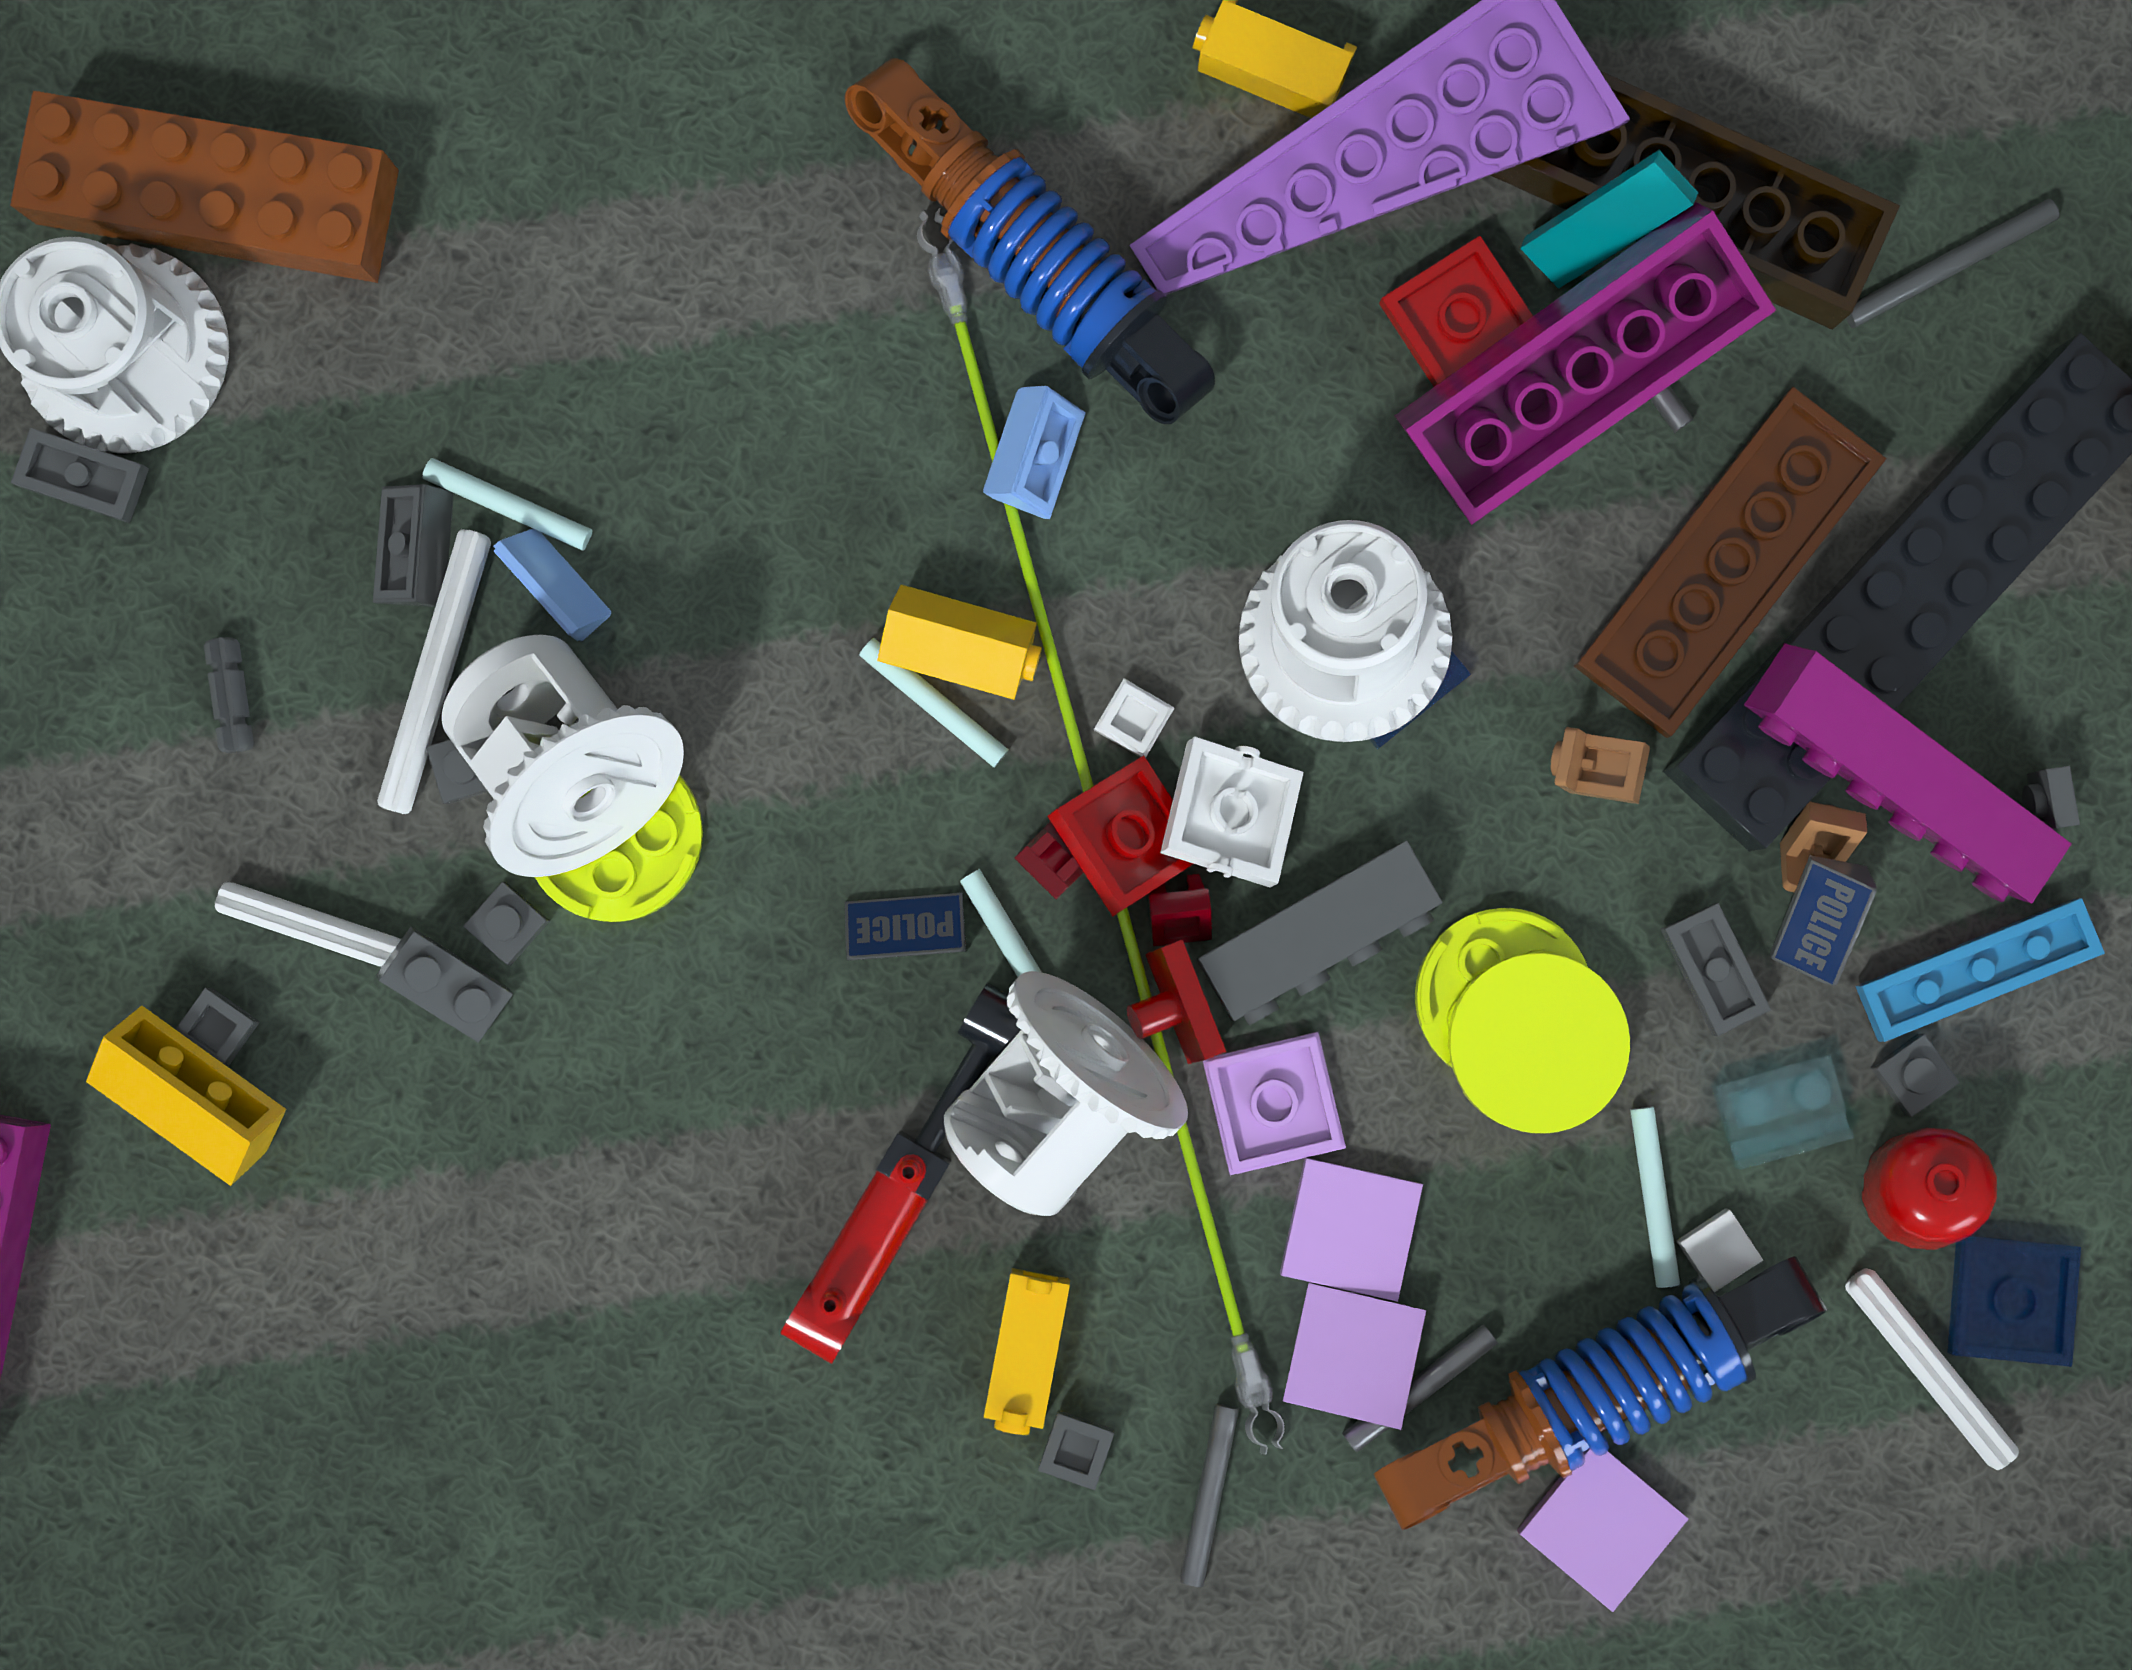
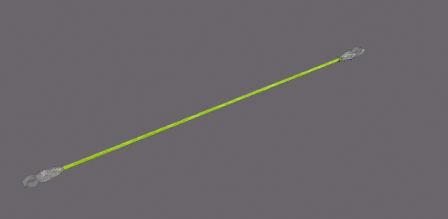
(1251, 1382)

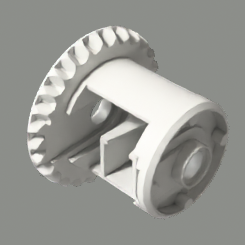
(113, 341)
(1345, 634)
(541, 771)
(1059, 1097)

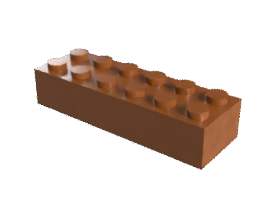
(205, 186)

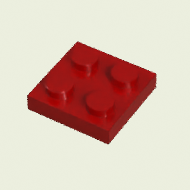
(1455, 310)
(1119, 835)

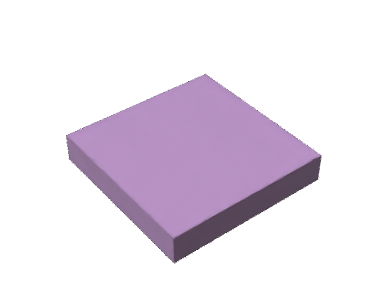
(1273, 1103)
(1351, 1229)
(1354, 1356)
(1602, 1527)

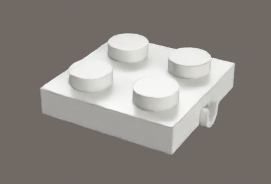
(1232, 812)

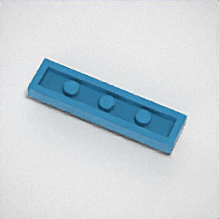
(1980, 969)

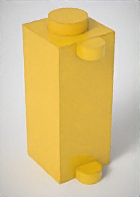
(1271, 59)
(959, 642)
(1026, 1351)

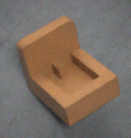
(1600, 766)
(1822, 833)

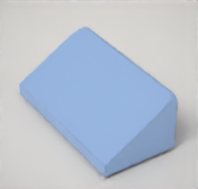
(1034, 450)
(553, 582)

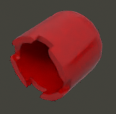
(1929, 1188)

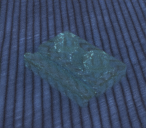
(1782, 1111)

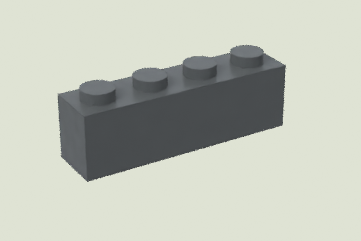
(1319, 932)

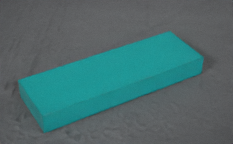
(1609, 219)

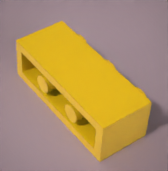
(185, 1095)

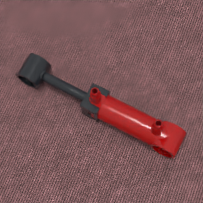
(893, 1198)

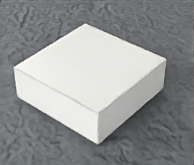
(1134, 718)
(1719, 1250)

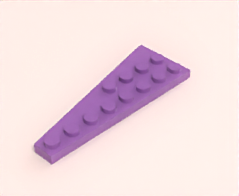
(1450, 111)

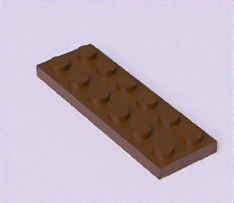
(1730, 562)

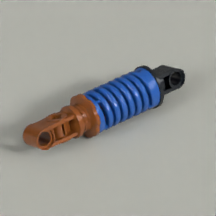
(1032, 246)
(1571, 1401)

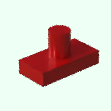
(1177, 1005)

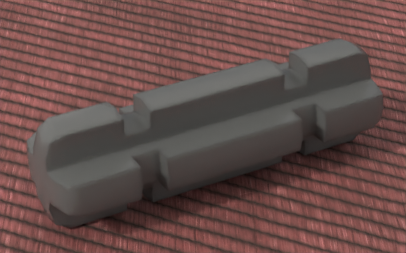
(228, 695)

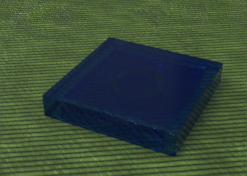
(2014, 1300)

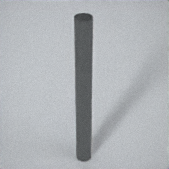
(1953, 262)

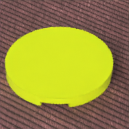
(641, 871)
(1471, 948)
(1539, 1043)

